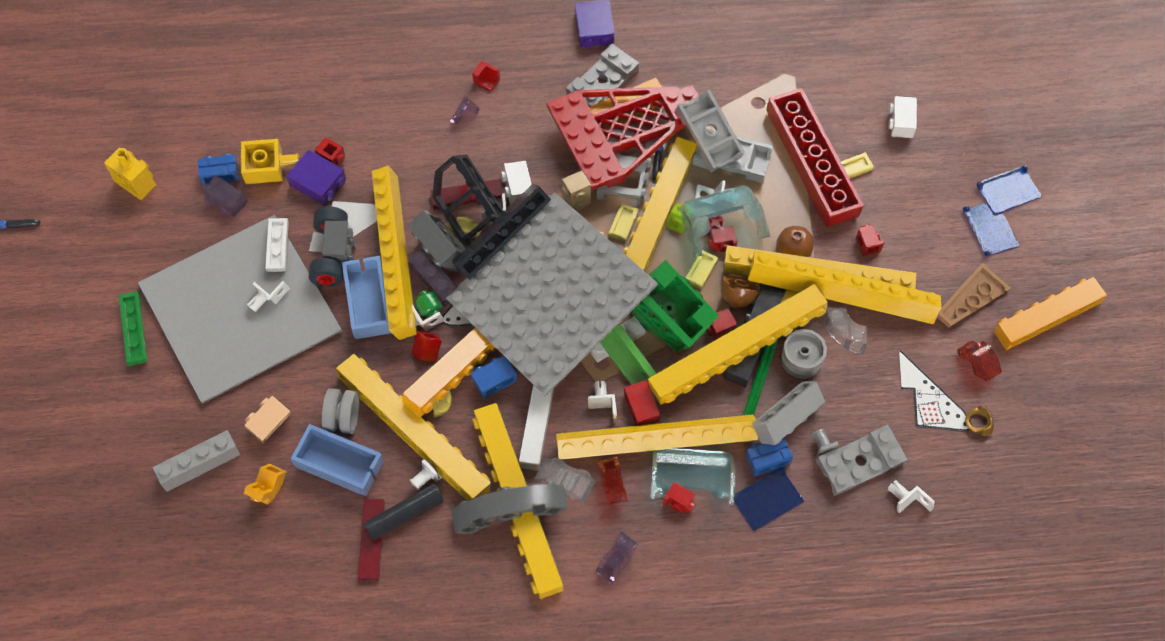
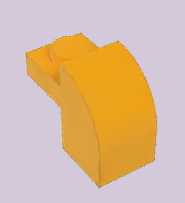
(266, 485)

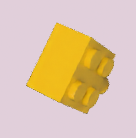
(264, 161)
(130, 173)

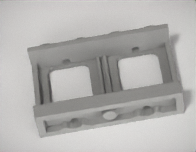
(625, 162)

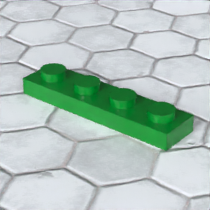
(133, 328)

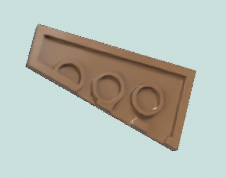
(973, 294)

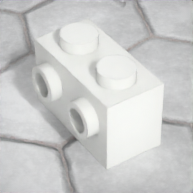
(902, 117)
(516, 179)

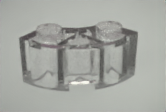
(844, 330)
(576, 482)

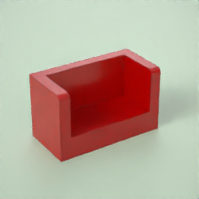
(641, 404)

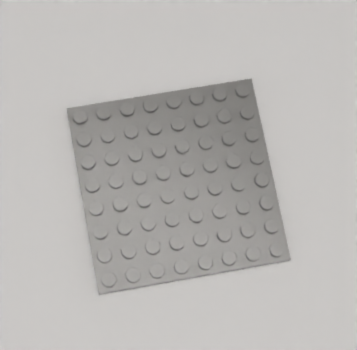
(552, 294)
(214, 329)

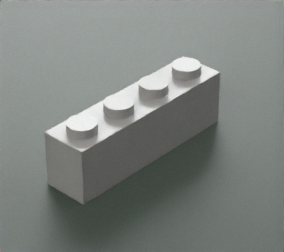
(788, 413)
(196, 461)

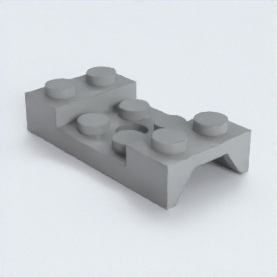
(613, 66)
(717, 148)
(752, 163)
(880, 454)

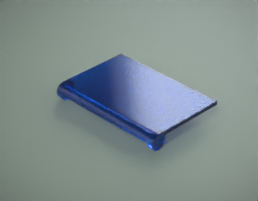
(1008, 190)
(990, 230)
(767, 498)

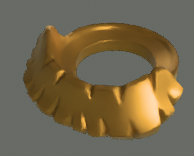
(986, 430)

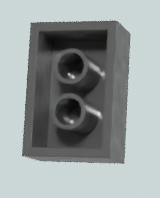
(436, 239)

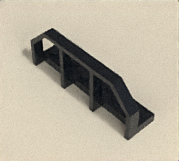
(477, 187)

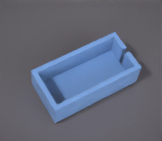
(366, 297)
(337, 460)

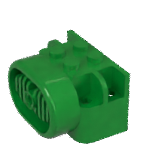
(674, 310)

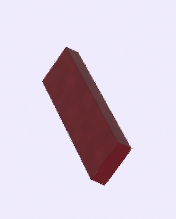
(451, 194)
(370, 551)

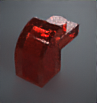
(983, 359)
(612, 481)

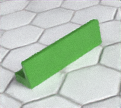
(627, 356)

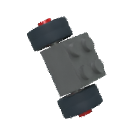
(336, 246)

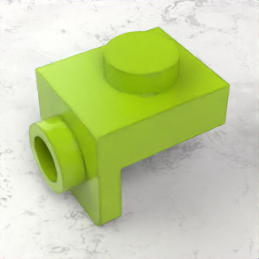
(675, 219)

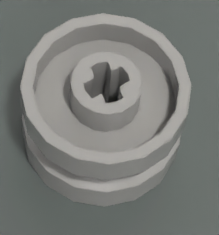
(803, 354)
(340, 411)

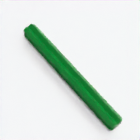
(759, 379)

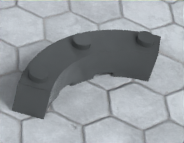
(508, 504)

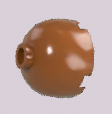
(795, 241)
(738, 291)

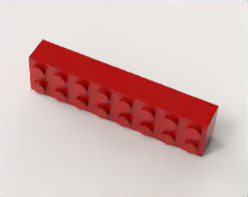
(814, 157)

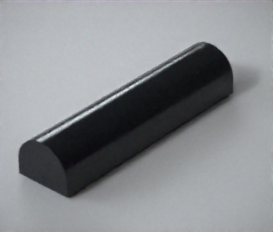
(403, 512)

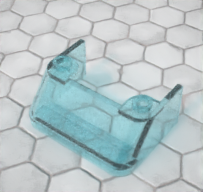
(698, 210)
(693, 470)

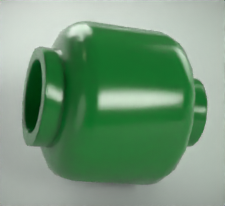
(427, 304)

